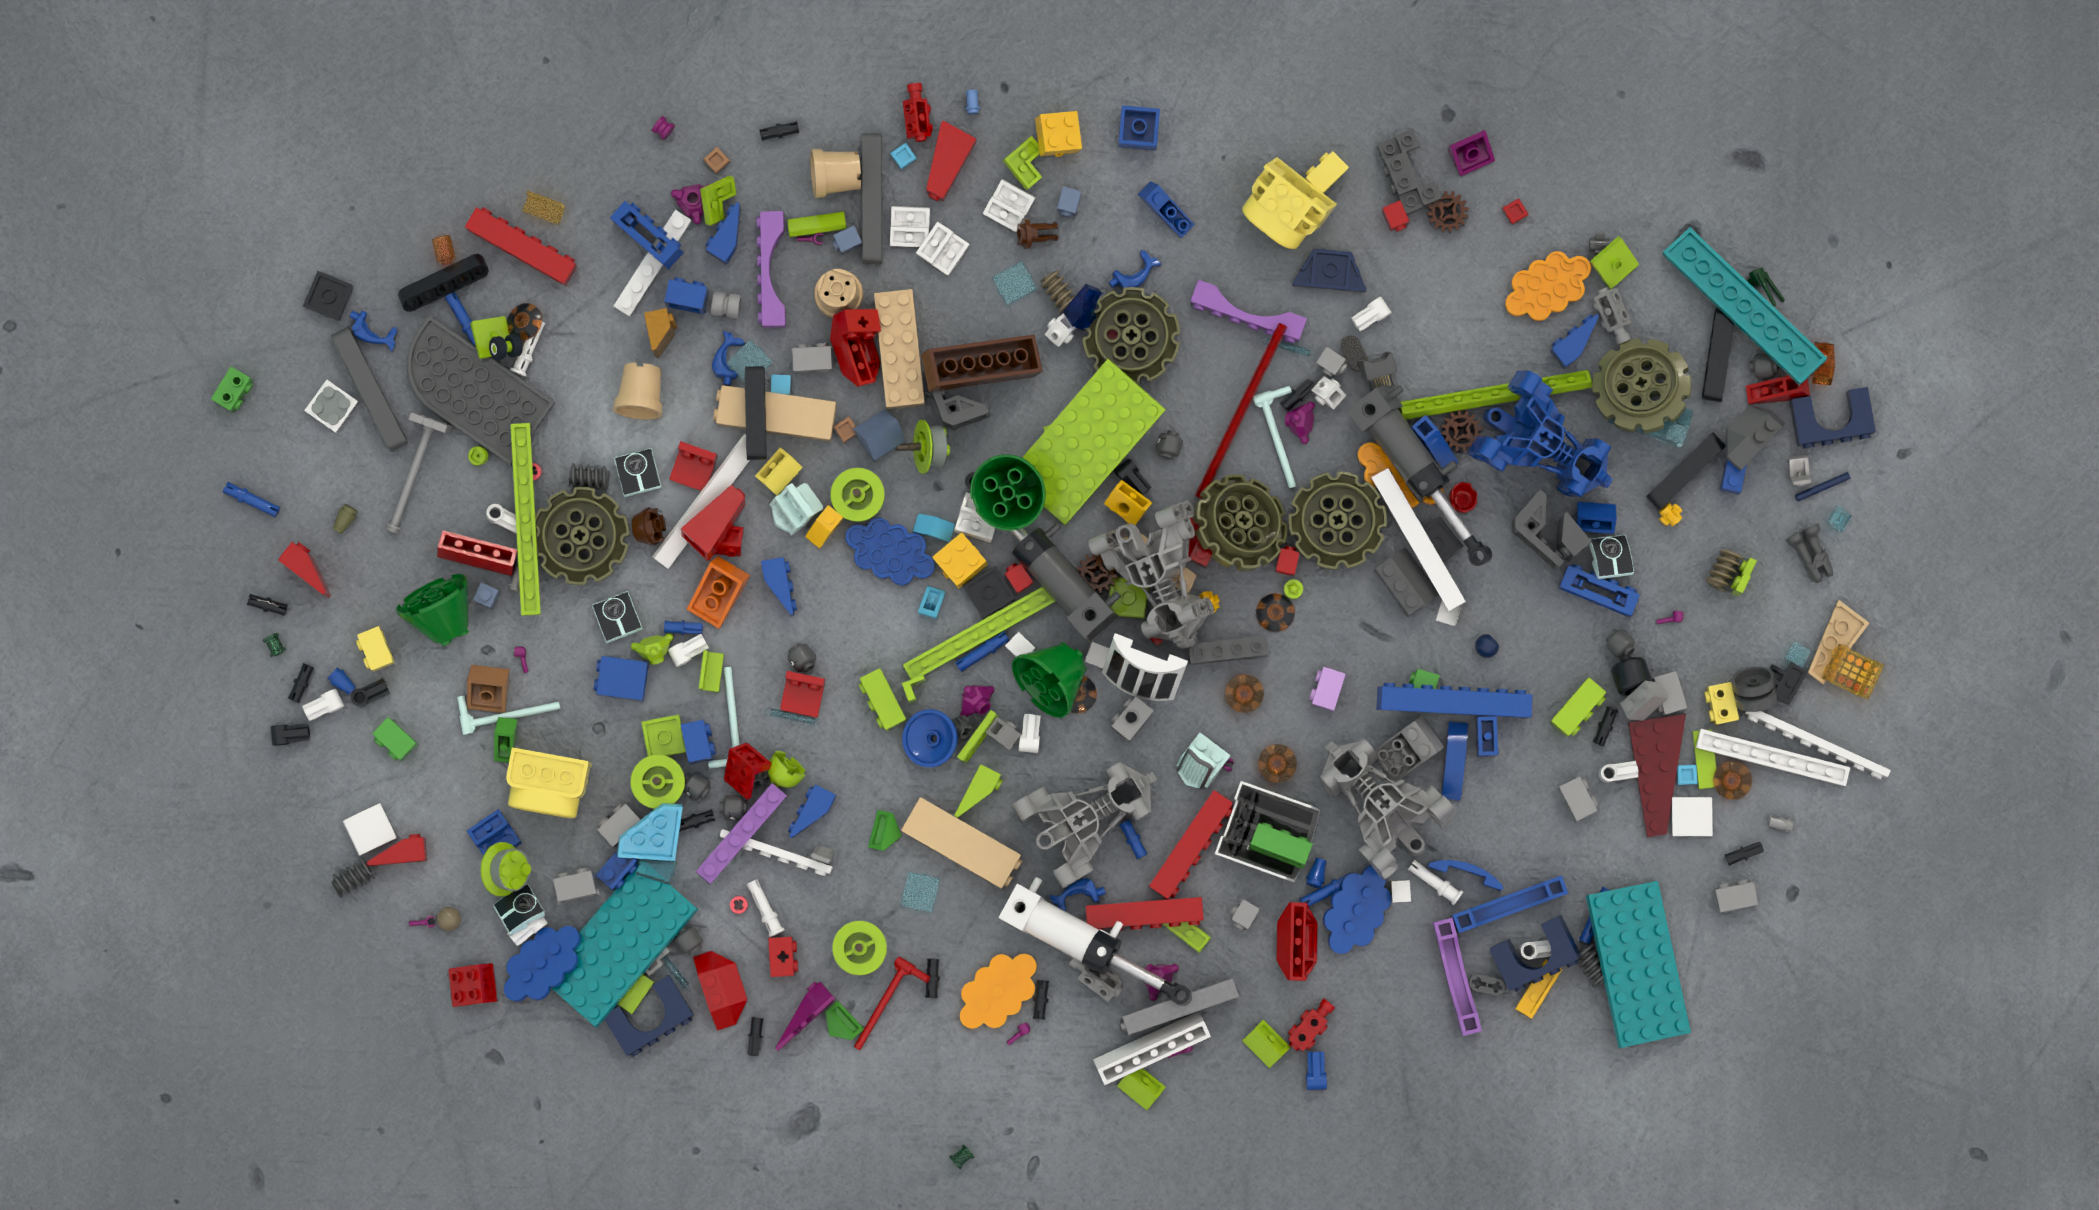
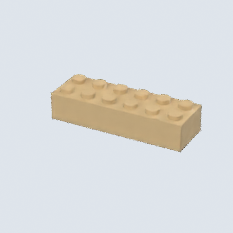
(899, 350)

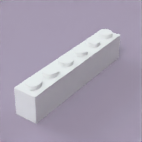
(1151, 1048)

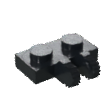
(1789, 682)

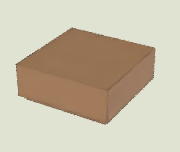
(716, 160)
(845, 429)

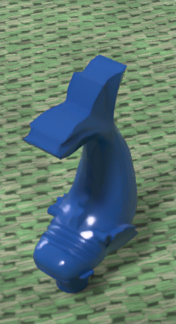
(1137, 279)
(363, 333)
(719, 363)
(1082, 886)

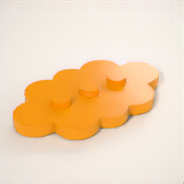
(1547, 286)
(1375, 461)
(998, 991)

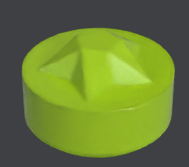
(478, 455)
(1293, 589)

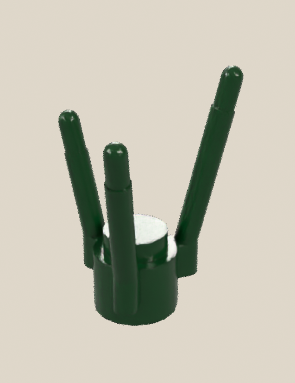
(1760, 278)

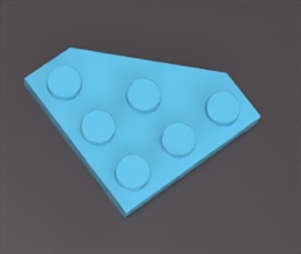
(654, 835)

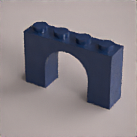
(1810, 432)
(1517, 973)
(676, 1013)

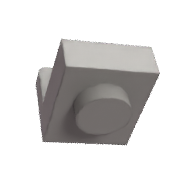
(1799, 470)

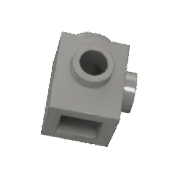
(1332, 363)
(1006, 735)
(1244, 915)

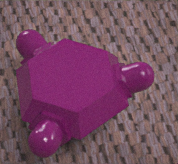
(690, 201)
(1301, 421)
(976, 699)
(1163, 971)

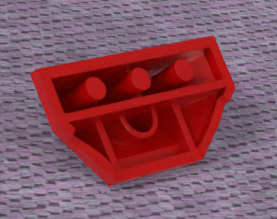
(855, 357)
(1296, 941)
(721, 988)

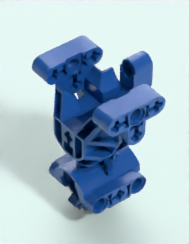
(1538, 435)

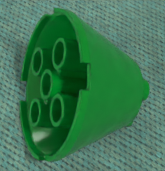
(1008, 492)
(438, 609)
(1051, 677)

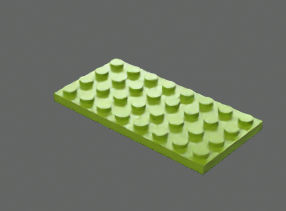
(1091, 438)

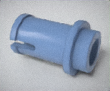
(972, 102)

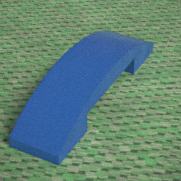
(1455, 760)
(1489, 880)

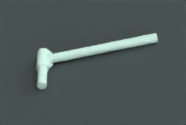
(1264, 400)
(732, 717)
(468, 723)

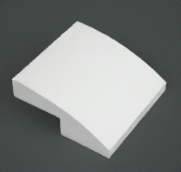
(1009, 205)
(909, 225)
(942, 249)
(971, 523)
(1692, 816)
(369, 829)

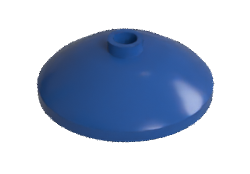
(919, 734)

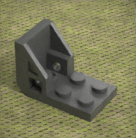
(966, 410)
(1535, 515)

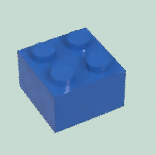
(1139, 128)
(687, 296)
(697, 741)

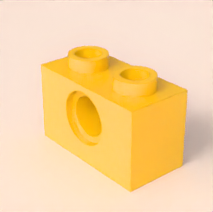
(1127, 503)

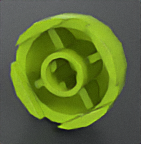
(784, 771)

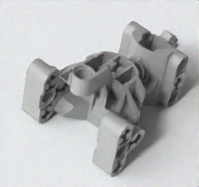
(1156, 565)
(1388, 807)
(1079, 822)

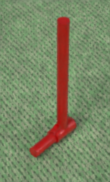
(903, 968)

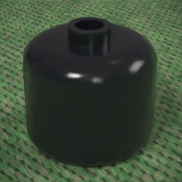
(1630, 674)

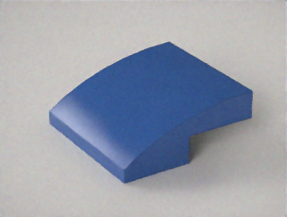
(493, 830)

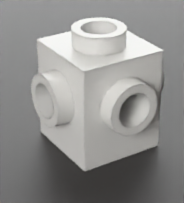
(1060, 330)
(1328, 392)

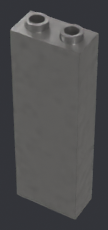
(1170, 1010)

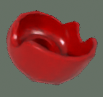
(1463, 497)

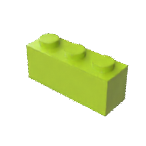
(882, 700)
(1578, 707)

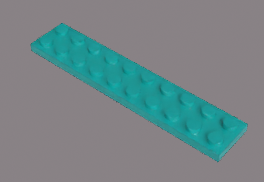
(1744, 306)

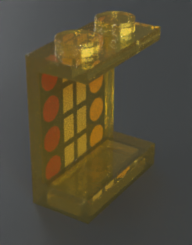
(1852, 671)

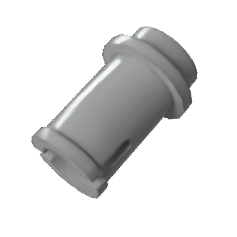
(514, 585)
(1781, 823)

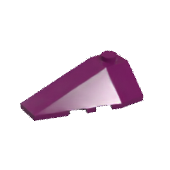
(811, 1006)

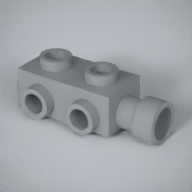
(1613, 313)
(1104, 985)

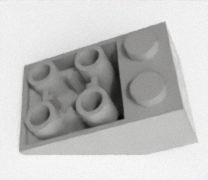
(1408, 749)

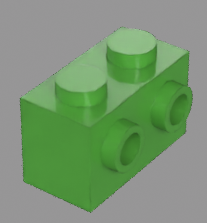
(232, 390)

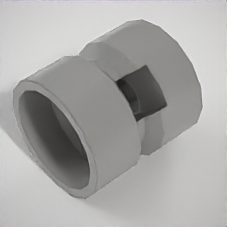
(726, 305)

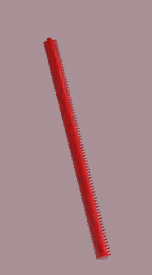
(1251, 389)

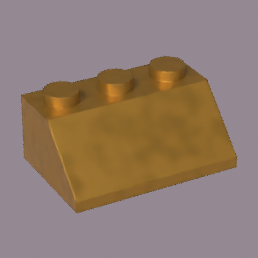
(660, 329)

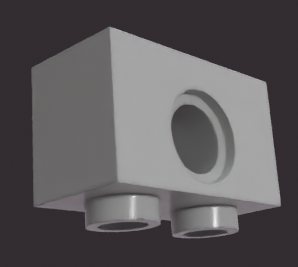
(1127, 729)

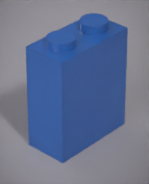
(621, 678)

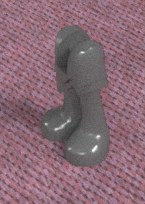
(1820, 557)

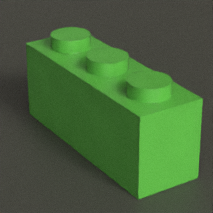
(1280, 845)

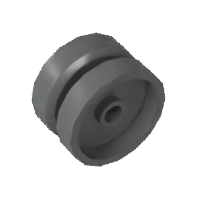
(1754, 689)

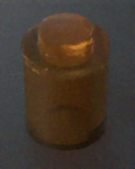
(443, 249)

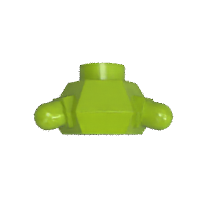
(653, 648)

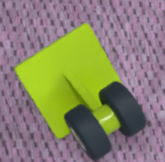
(494, 340)

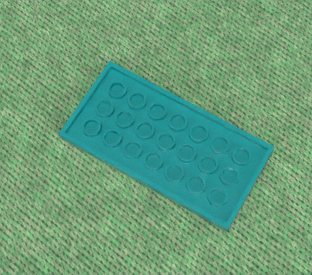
(623, 944)
(1638, 964)

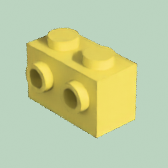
(1326, 172)
(778, 471)
(375, 649)
(1721, 703)

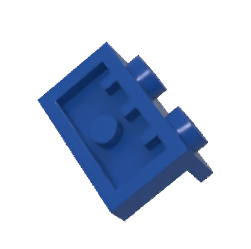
(616, 870)

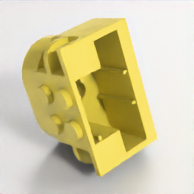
(1286, 205)
(546, 782)

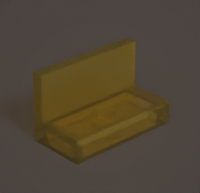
(543, 207)

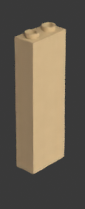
(784, 414)
(962, 843)

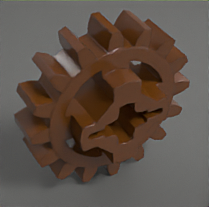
(1454, 217)
(1454, 425)
(1090, 570)

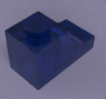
(1081, 309)

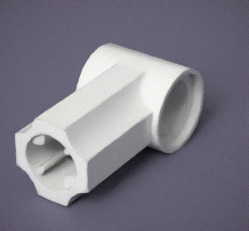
(1374, 312)
(506, 519)
(686, 651)
(327, 703)
(1030, 734)
(1620, 771)
(532, 928)
(1540, 949)

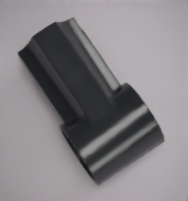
(1130, 474)
(372, 692)
(286, 734)

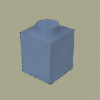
(1068, 202)
(847, 240)
(486, 596)

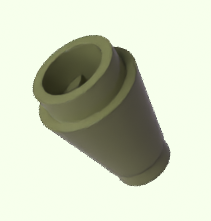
(344, 518)

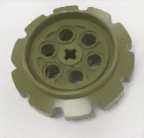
(1133, 304)
(1634, 357)
(1309, 504)
(1240, 522)
(612, 528)

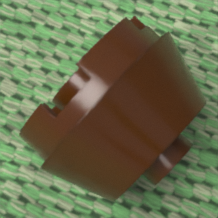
(648, 526)

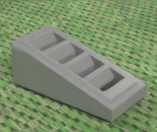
(823, 855)

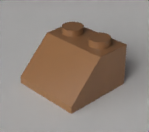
(487, 688)

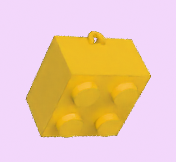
(1058, 133)
(960, 561)

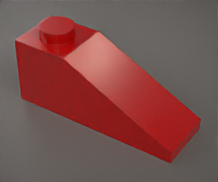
(1776, 390)
(406, 851)

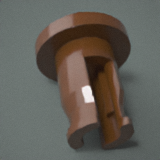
(1028, 233)

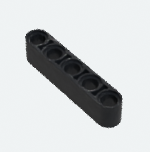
(443, 282)
(1718, 357)
(755, 413)
(1686, 471)

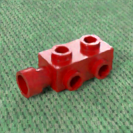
(917, 114)
(1307, 1029)

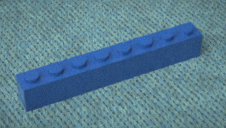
(1454, 701)

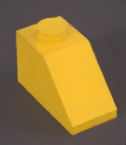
(824, 526)

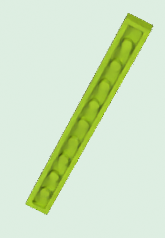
(1488, 396)
(525, 519)
(978, 633)

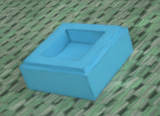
(903, 156)
(781, 384)
(1686, 774)

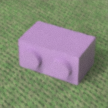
(1327, 689)

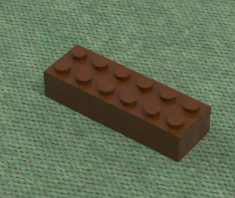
(981, 363)

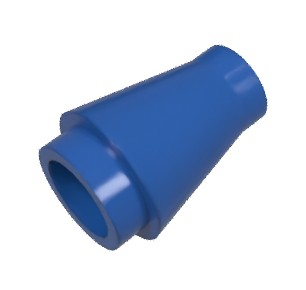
(340, 680)
(1317, 873)

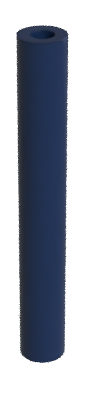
(1823, 486)

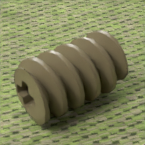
(1058, 290)
(1723, 569)

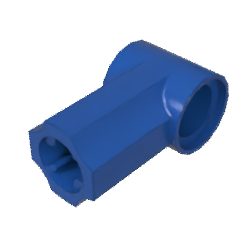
(1316, 1075)

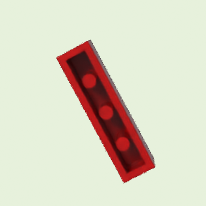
(477, 553)

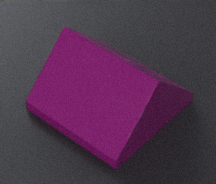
(1471, 153)

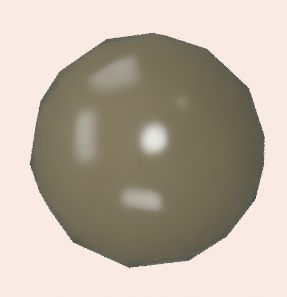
(448, 919)

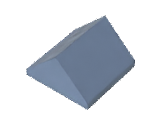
(880, 434)

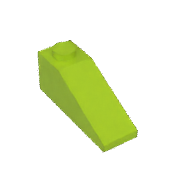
(981, 787)

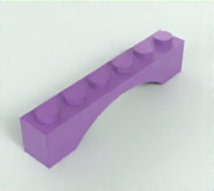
(771, 229)
(1209, 297)
(741, 834)
(1456, 977)

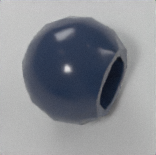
(1486, 646)

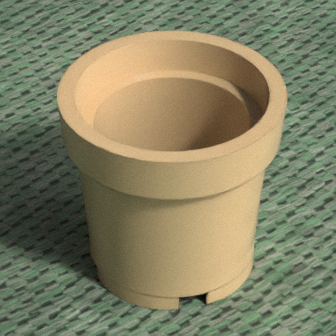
(834, 172)
(832, 304)
(639, 392)

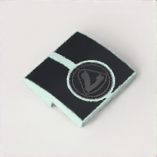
(637, 472)
(1611, 557)
(617, 617)
(518, 909)

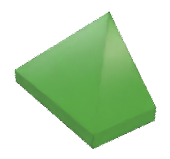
(884, 831)
(842, 1023)

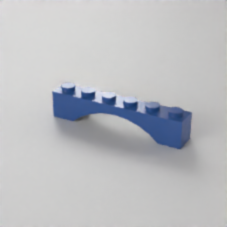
(1509, 904)

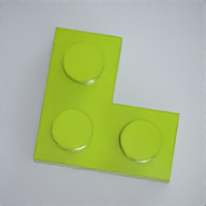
(1019, 162)
(713, 196)
(1740, 582)

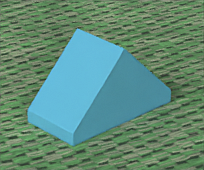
(934, 527)
(931, 602)

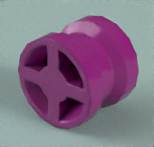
(663, 128)

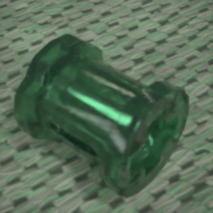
(274, 645)
(961, 1156)

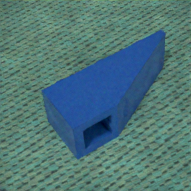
(1165, 208)
(725, 241)
(1571, 347)
(1434, 441)
(776, 577)
(816, 807)

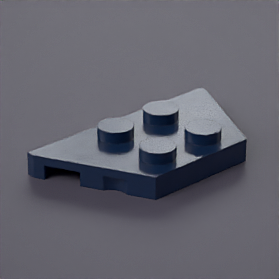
(1330, 271)

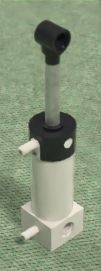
(1077, 938)

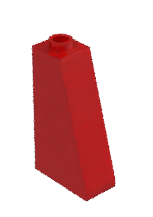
(949, 157)
(713, 522)

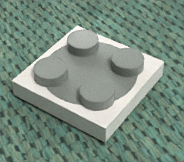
(331, 406)

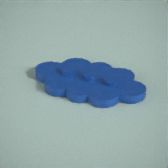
(890, 551)
(1356, 910)
(542, 963)

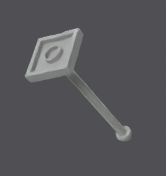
(429, 426)

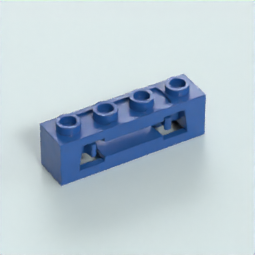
(625, 215)
(1628, 602)

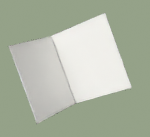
(1448, 617)
(1097, 655)
(1400, 891)

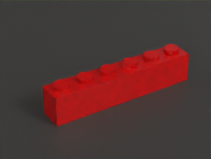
(521, 246)
(1187, 850)
(1146, 913)

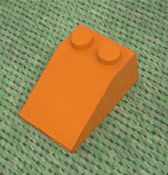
(718, 591)

